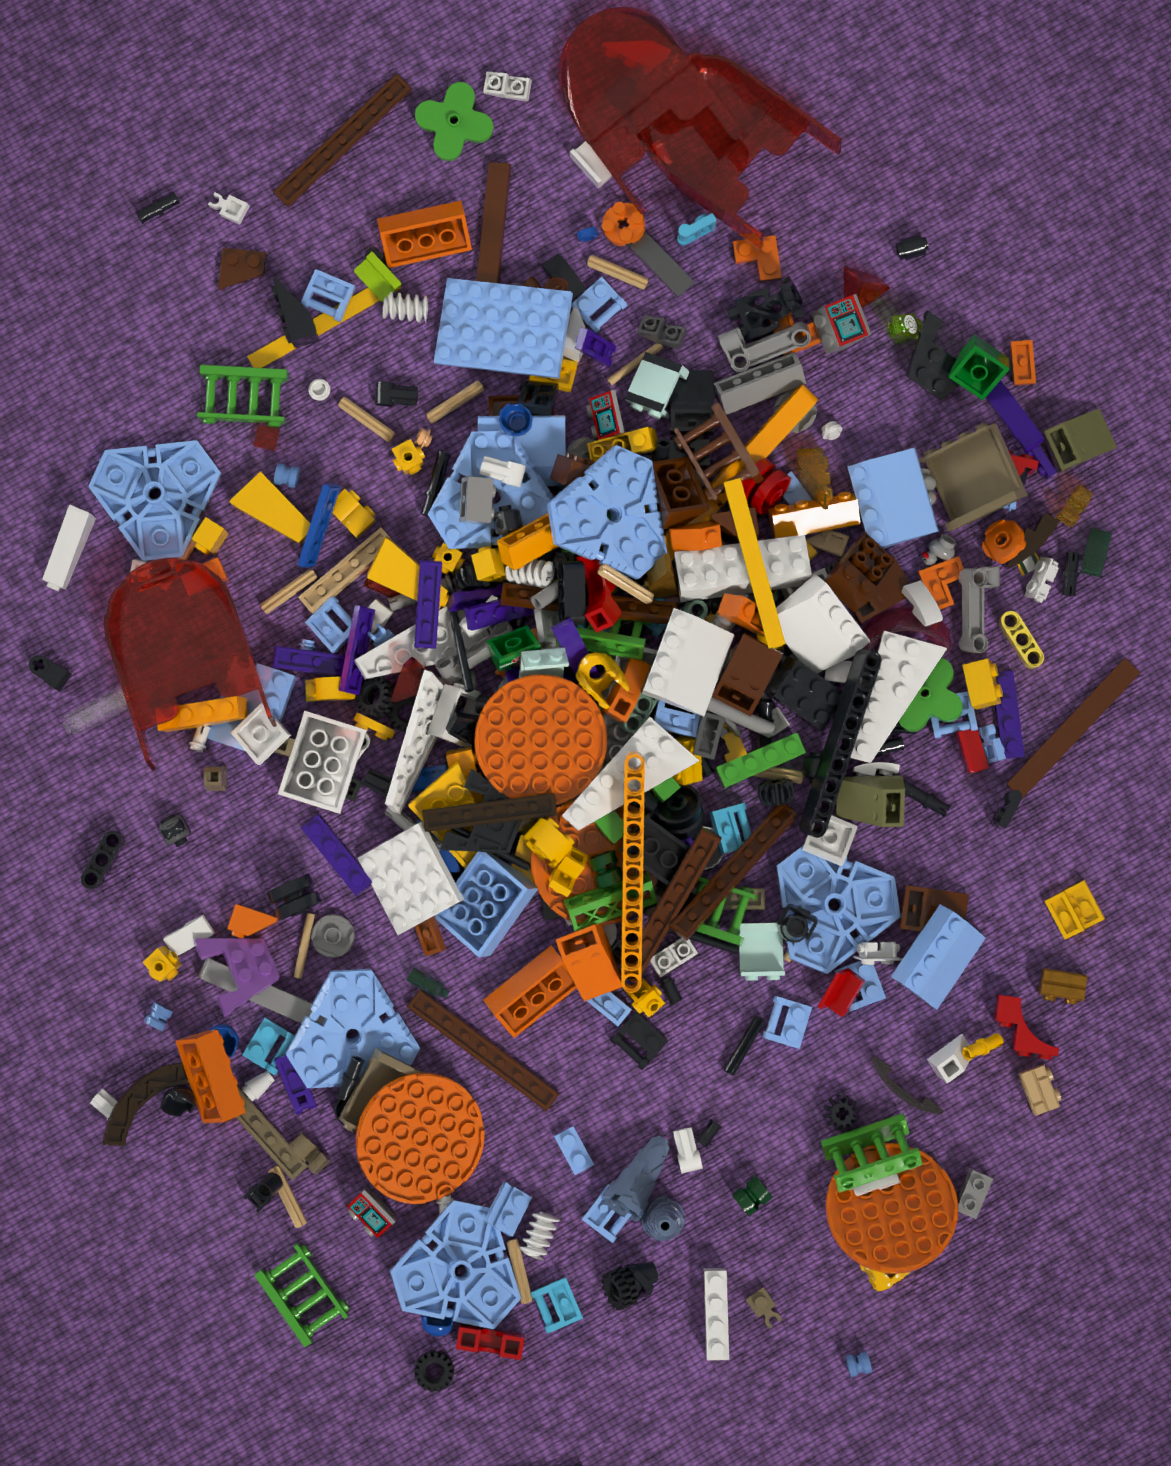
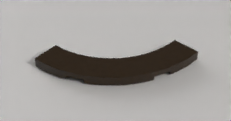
(136, 1096)

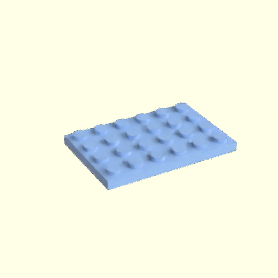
(503, 328)

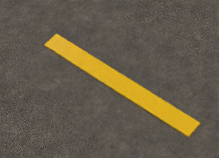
(322, 323)
(754, 563)

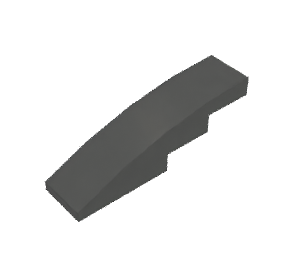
(661, 264)
(708, 734)

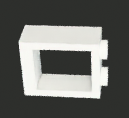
(445, 710)

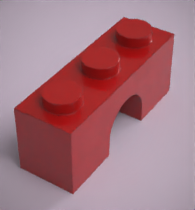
(490, 1340)

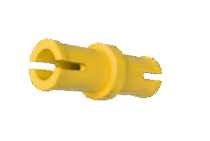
(982, 1046)

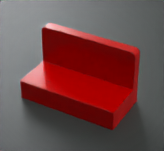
(971, 751)
(842, 992)

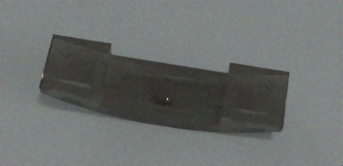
(883, 1071)

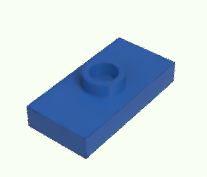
(428, 776)

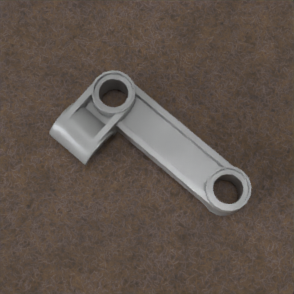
(762, 349)
(973, 584)
(449, 666)

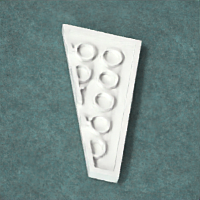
(901, 675)
(416, 743)
(662, 760)

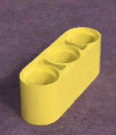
(1011, 634)

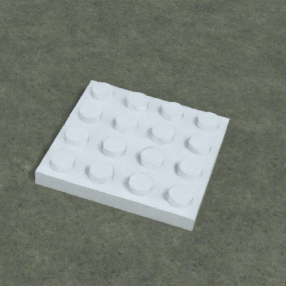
(410, 878)

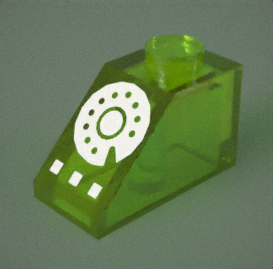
(904, 328)

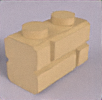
(1039, 1090)

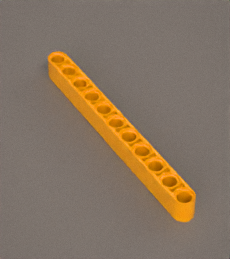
(760, 446)
(636, 882)

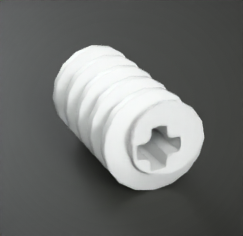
(405, 307)
(533, 573)
(539, 1234)

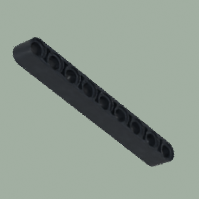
(841, 754)

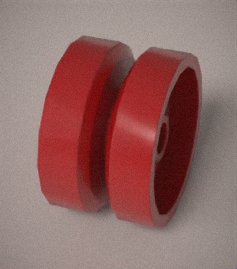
(770, 490)

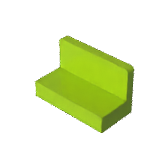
(377, 277)

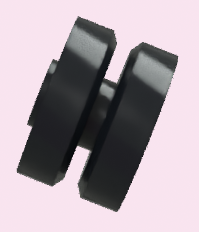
(681, 813)
(295, 900)

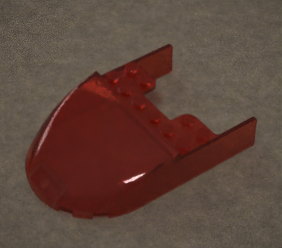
(622, 76)
(708, 152)
(174, 633)

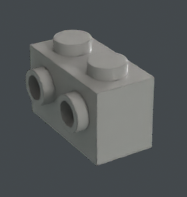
(476, 500)

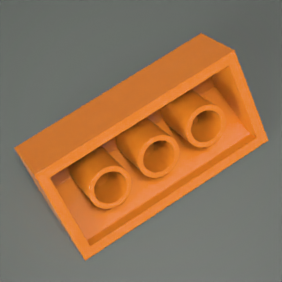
(424, 234)
(531, 992)
(210, 1076)

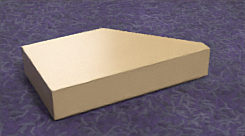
(830, 542)

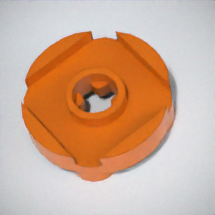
(626, 235)
(1013, 545)

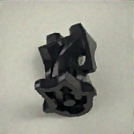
(753, 315)

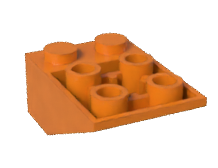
(590, 961)

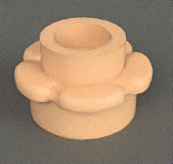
(423, 438)

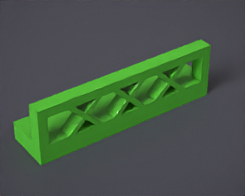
(591, 901)

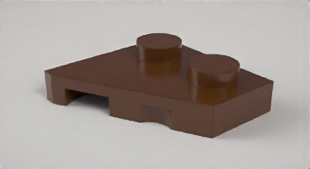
(239, 266)

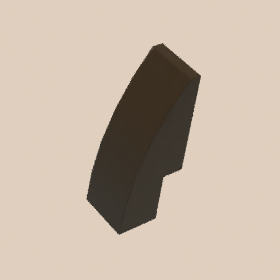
(1035, 539)

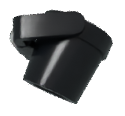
(795, 927)
(644, 1275)

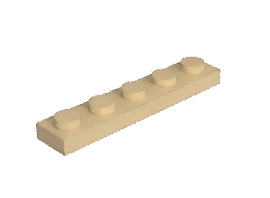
(343, 573)

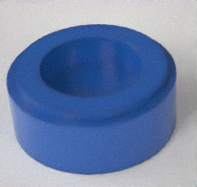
(587, 234)

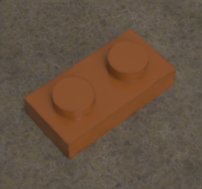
(430, 937)

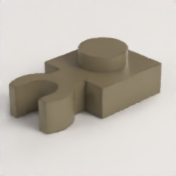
(762, 1304)

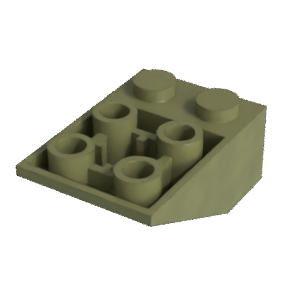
(1078, 440)
(872, 800)

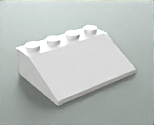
(819, 626)
(688, 662)
(322, 762)

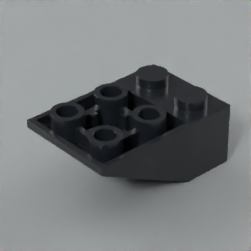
(299, 322)
(692, 401)

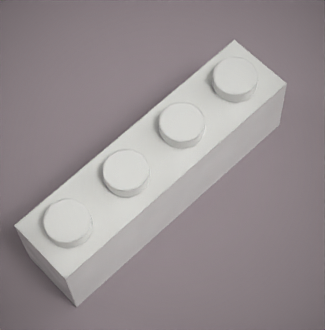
(716, 1313)

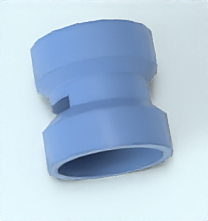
(286, 475)
(158, 1016)
(858, 1364)

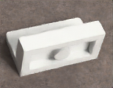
(590, 164)

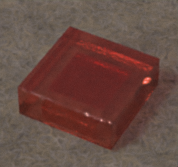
(266, 437)

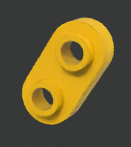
(381, 730)

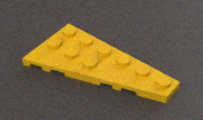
(445, 792)

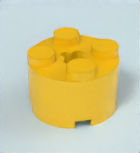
(548, 841)

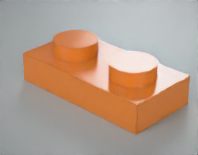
(1022, 362)

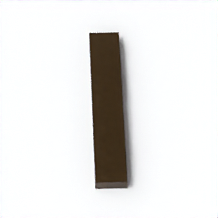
(489, 812)

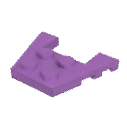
(249, 966)

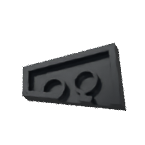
(463, 727)

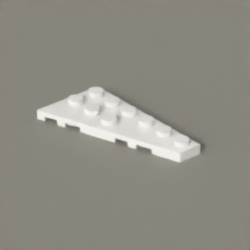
(392, 654)

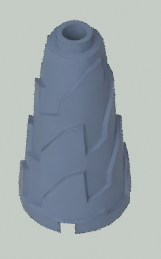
(636, 1182)
(663, 1210)

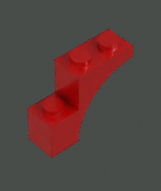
(602, 608)
(1024, 1042)

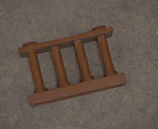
(728, 436)

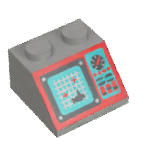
(841, 324)
(605, 415)
(371, 1212)

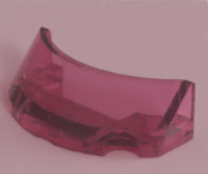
(904, 620)

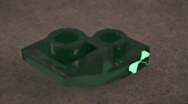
(1095, 552)

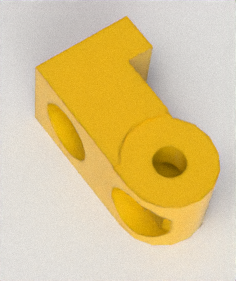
(734, 746)

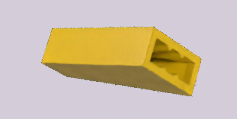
(269, 506)
(399, 571)

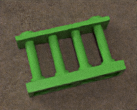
(254, 377)
(614, 643)
(712, 927)
(865, 1136)
(292, 1314)

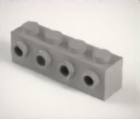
(760, 383)

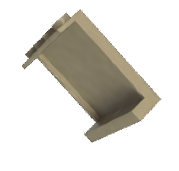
(974, 475)
(378, 1072)

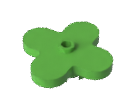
(450, 137)
(939, 703)

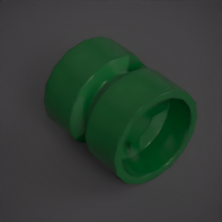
(603, 876)
(752, 1196)

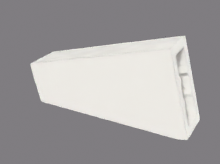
(68, 547)

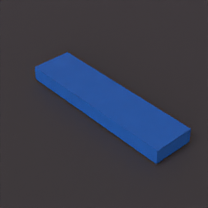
(319, 525)

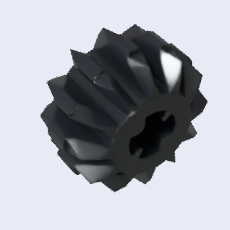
(466, 579)
(776, 792)
(835, 1109)

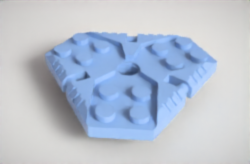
(622, 486)
(529, 498)
(158, 525)
(865, 904)
(348, 1002)
(428, 1280)

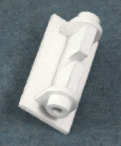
(1044, 570)
(886, 954)

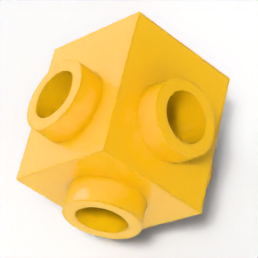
(406, 450)
(452, 565)
(162, 964)
(647, 999)

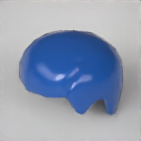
(515, 418)
(230, 1038)
(437, 1326)

